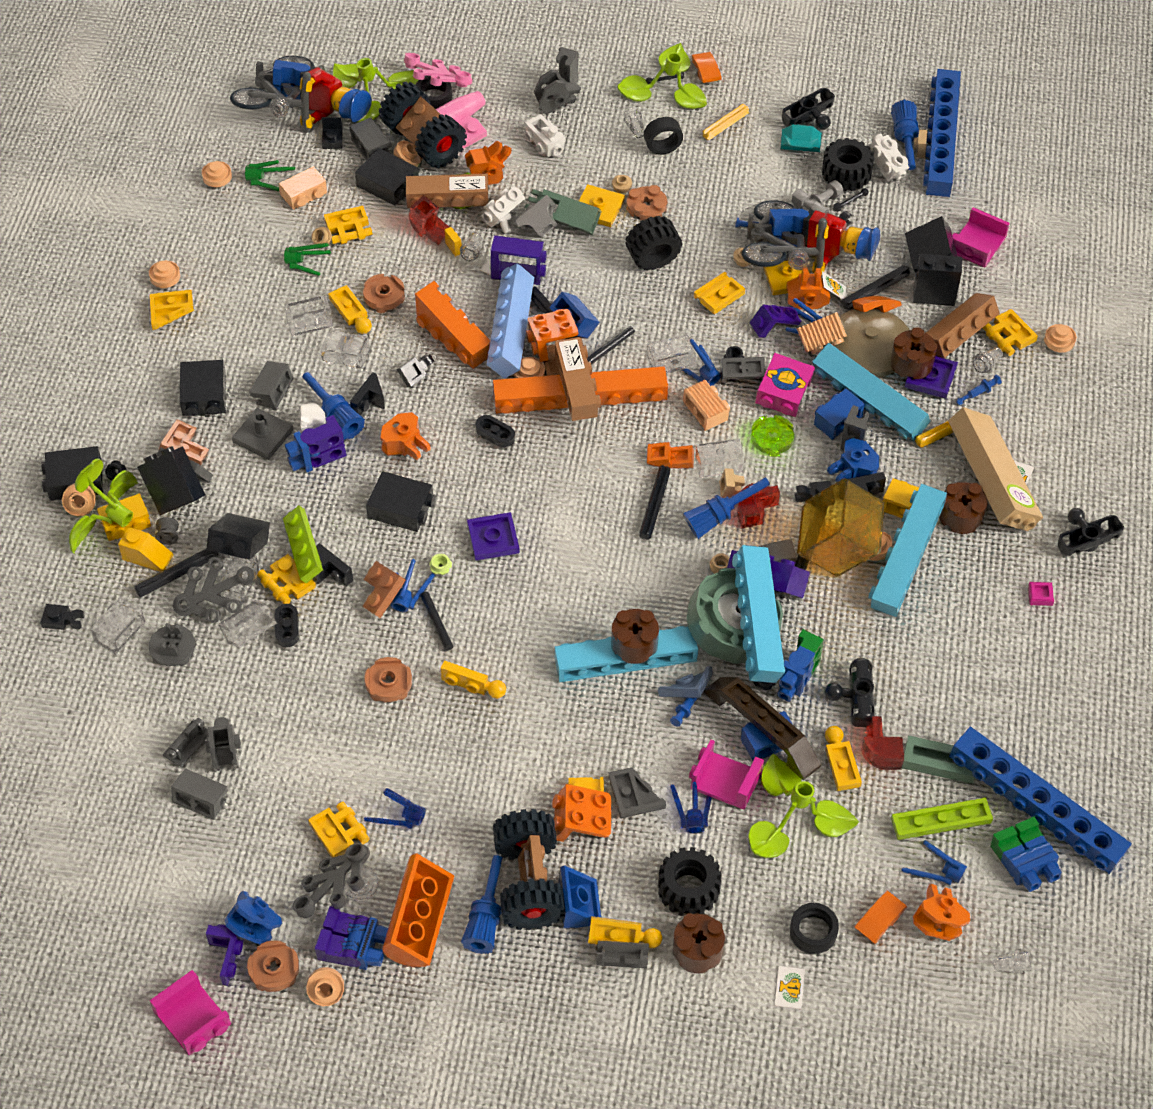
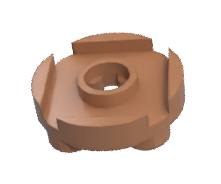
(652, 194)
(387, 301)
(388, 691)
(275, 980)

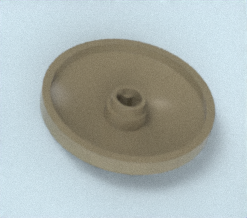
(871, 339)

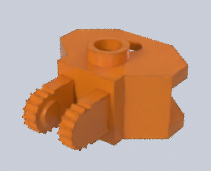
(488, 161)
(808, 289)
(404, 437)
(941, 913)

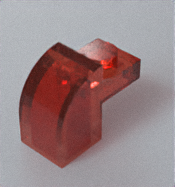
(425, 220)
(751, 510)
(881, 751)

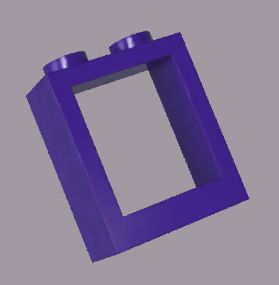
(520, 248)

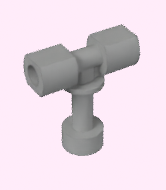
(815, 201)

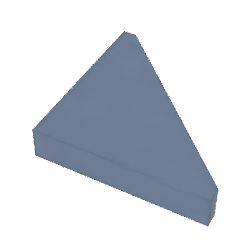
(688, 686)

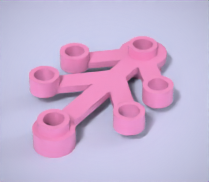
(437, 71)

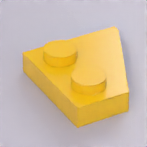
(169, 306)

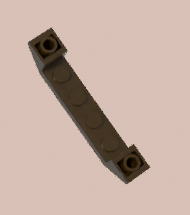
(770, 722)

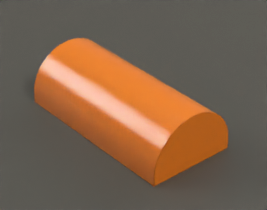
(418, 913)

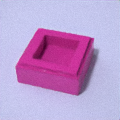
(1041, 593)

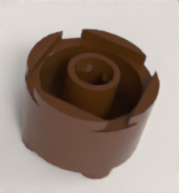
(913, 354)
(963, 507)
(635, 635)
(701, 930)

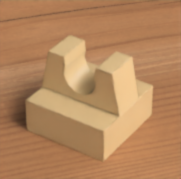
(730, 483)

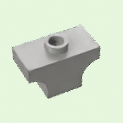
(538, 216)

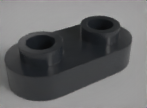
(496, 431)
(286, 627)

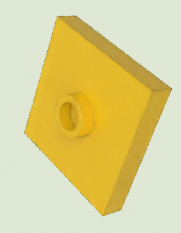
(607, 201)
(779, 276)

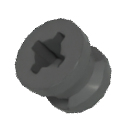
(167, 530)

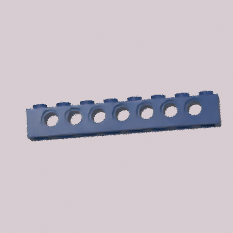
(943, 133)
(1052, 800)

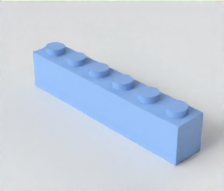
(510, 321)

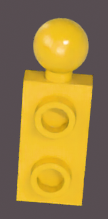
(350, 309)
(471, 680)
(841, 760)
(622, 931)

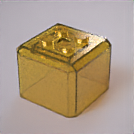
(841, 527)

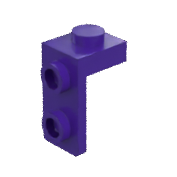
(769, 315)
(224, 937)

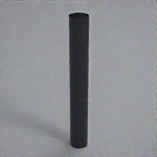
(611, 344)
(436, 620)

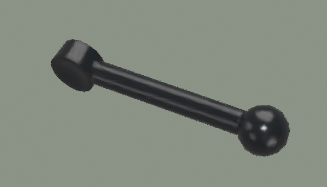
(649, 79)
(837, 206)

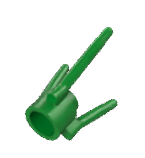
(255, 172)
(295, 255)

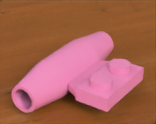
(461, 110)

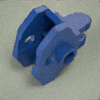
(854, 461)
(252, 919)

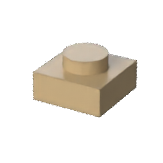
(920, 144)

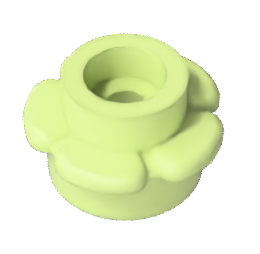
(440, 559)

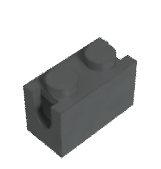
(369, 138)

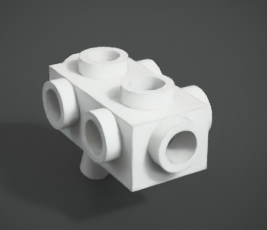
(545, 136)
(888, 157)
(499, 211)

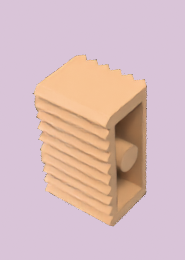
(303, 188)
(822, 332)
(706, 404)

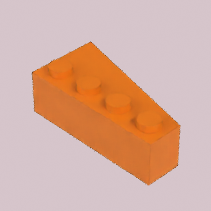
(450, 326)

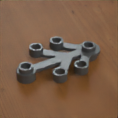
(210, 591)
(331, 877)

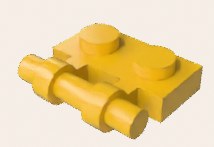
(346, 220)
(1014, 328)
(286, 572)
(331, 832)

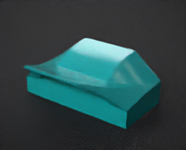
(801, 138)

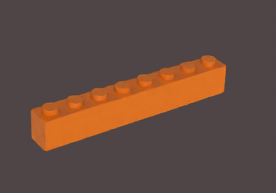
(548, 393)

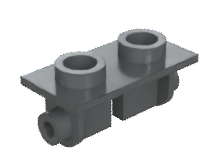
(187, 742)
(622, 954)

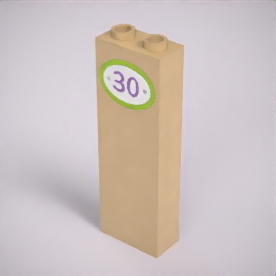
(995, 469)

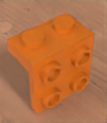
(549, 328)
(582, 812)

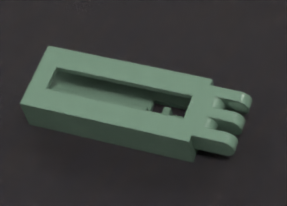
(570, 211)
(934, 759)

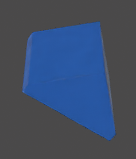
(580, 898)

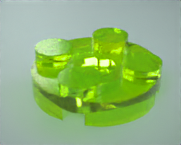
(772, 445)

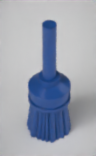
(906, 127)
(336, 405)
(718, 509)
(484, 915)

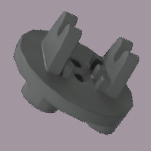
(172, 654)

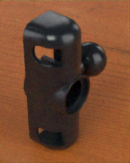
(808, 109)
(1088, 535)
(859, 680)

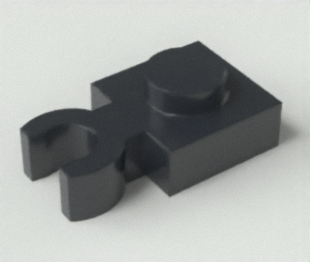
(59, 616)

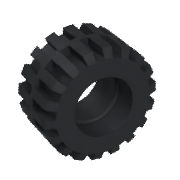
(848, 163)
(653, 243)
(692, 864)

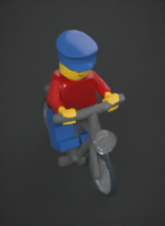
(300, 84)
(803, 235)

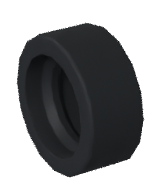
(440, 100)
(668, 144)
(814, 910)

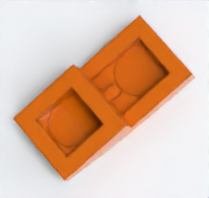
(706, 67)
(880, 302)
(673, 457)
(881, 916)

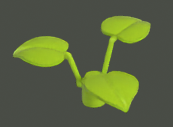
(672, 62)
(364, 70)
(115, 510)
(777, 779)

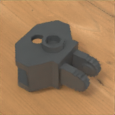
(556, 91)
(223, 744)

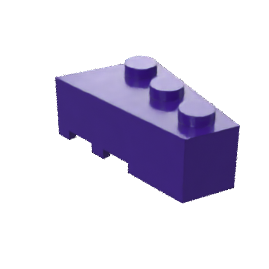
(785, 576)

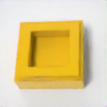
(453, 241)

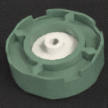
(715, 617)

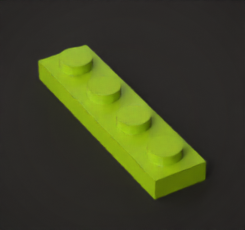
(302, 544)
(941, 818)

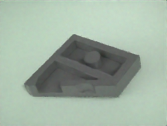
(633, 794)

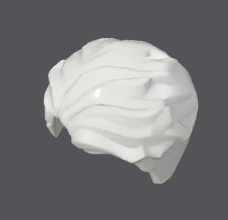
(311, 416)

